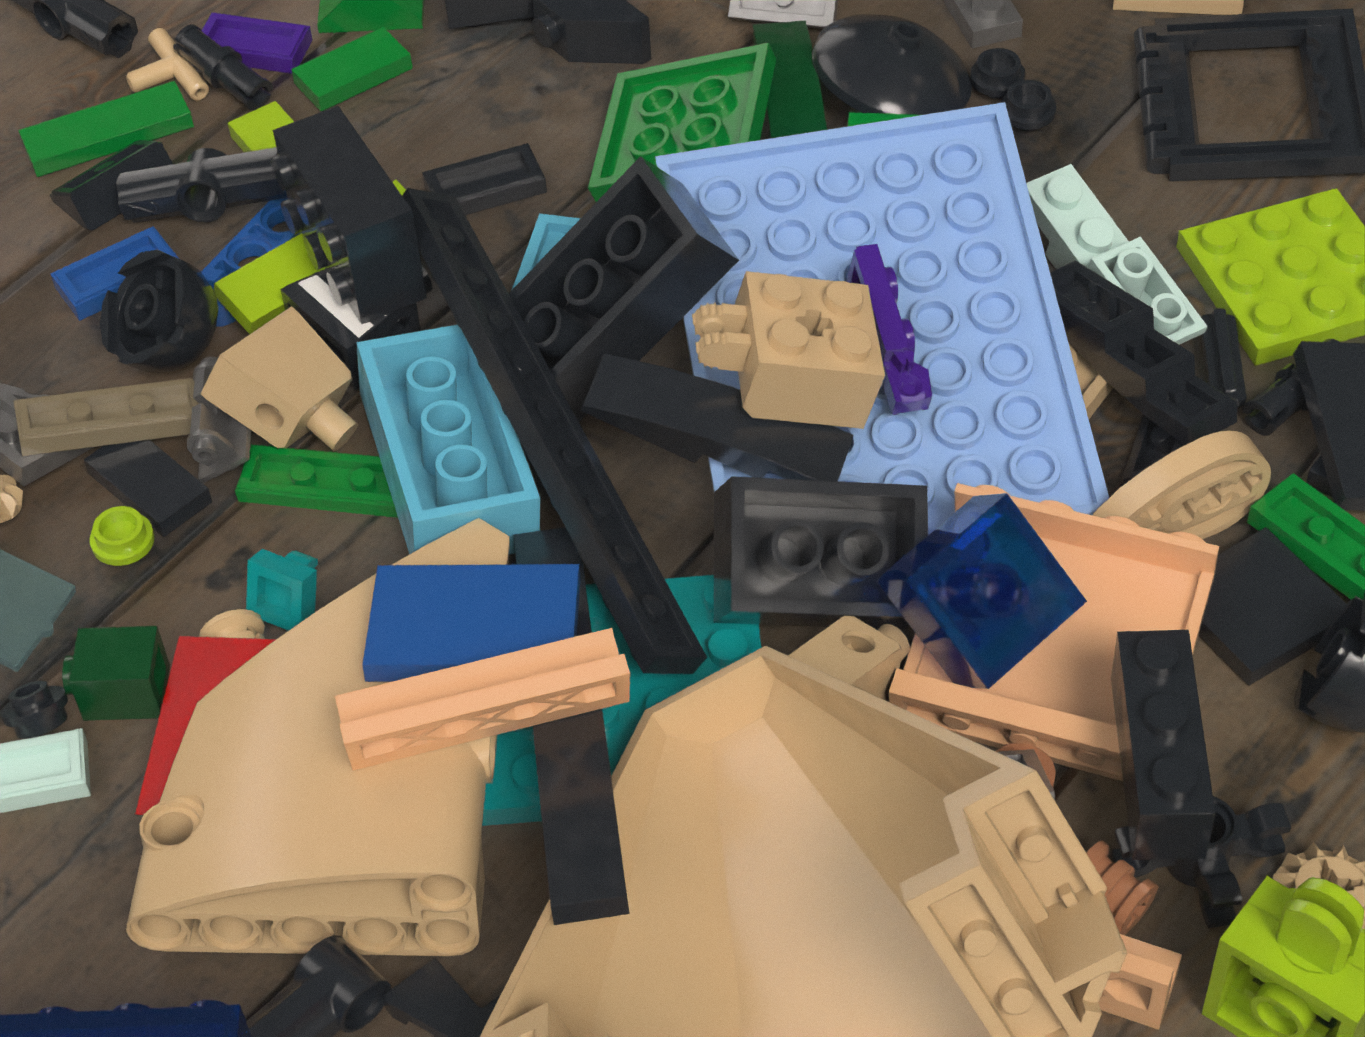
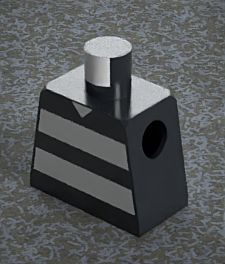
(339, 324)

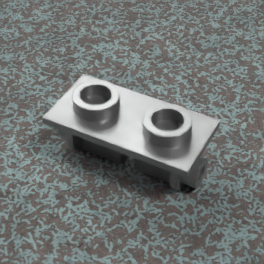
(214, 437)

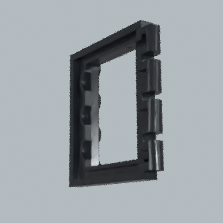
(1332, 83)

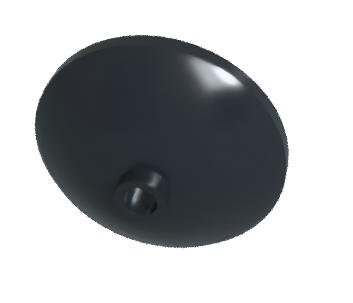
(890, 66)

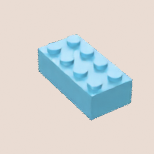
(443, 437)

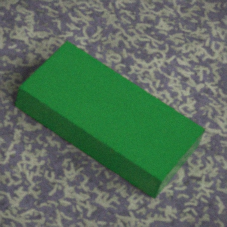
(352, 69)

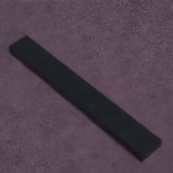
(576, 781)

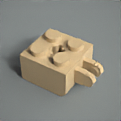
(798, 347)

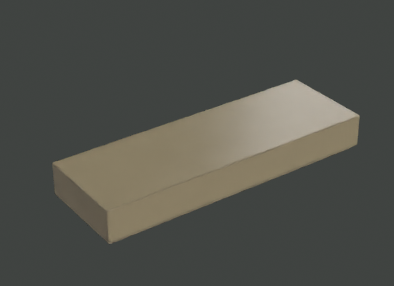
(104, 416)

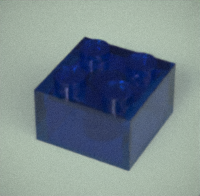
(981, 591)

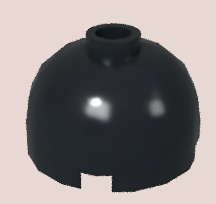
(159, 314)
(1339, 687)

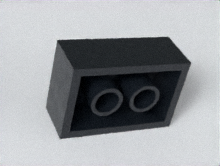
(348, 215)
(811, 549)

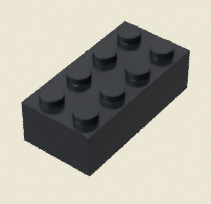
(620, 277)

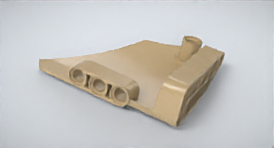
(276, 836)

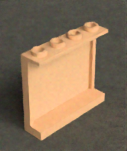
(1063, 687)

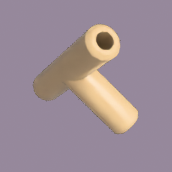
(168, 67)

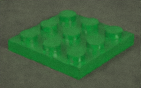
(683, 109)

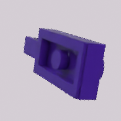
(905, 381)

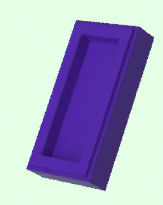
(261, 42)

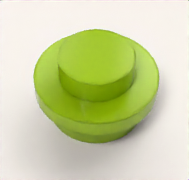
(121, 536)

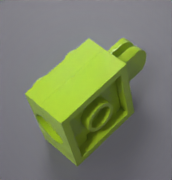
(1291, 964)

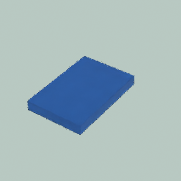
(464, 614)

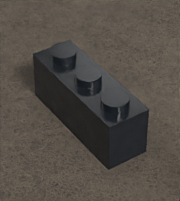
(1162, 745)

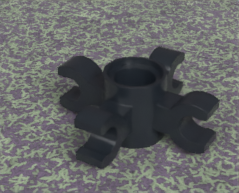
(1250, 833)

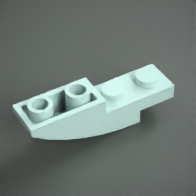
(1086, 233)

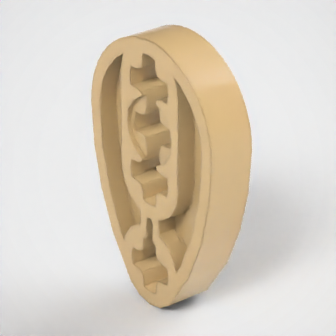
(1195, 487)

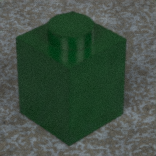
(117, 673)

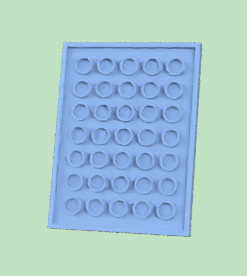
(971, 278)

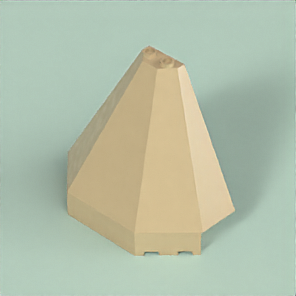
(823, 877)

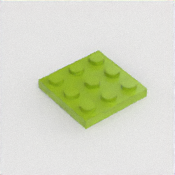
(1284, 272)

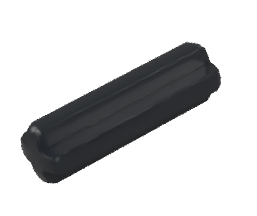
(1223, 355)

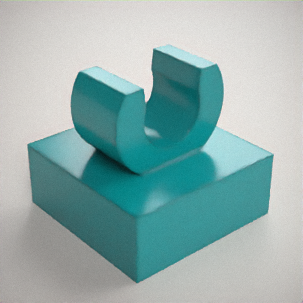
(282, 587)

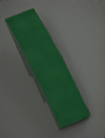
(795, 89)

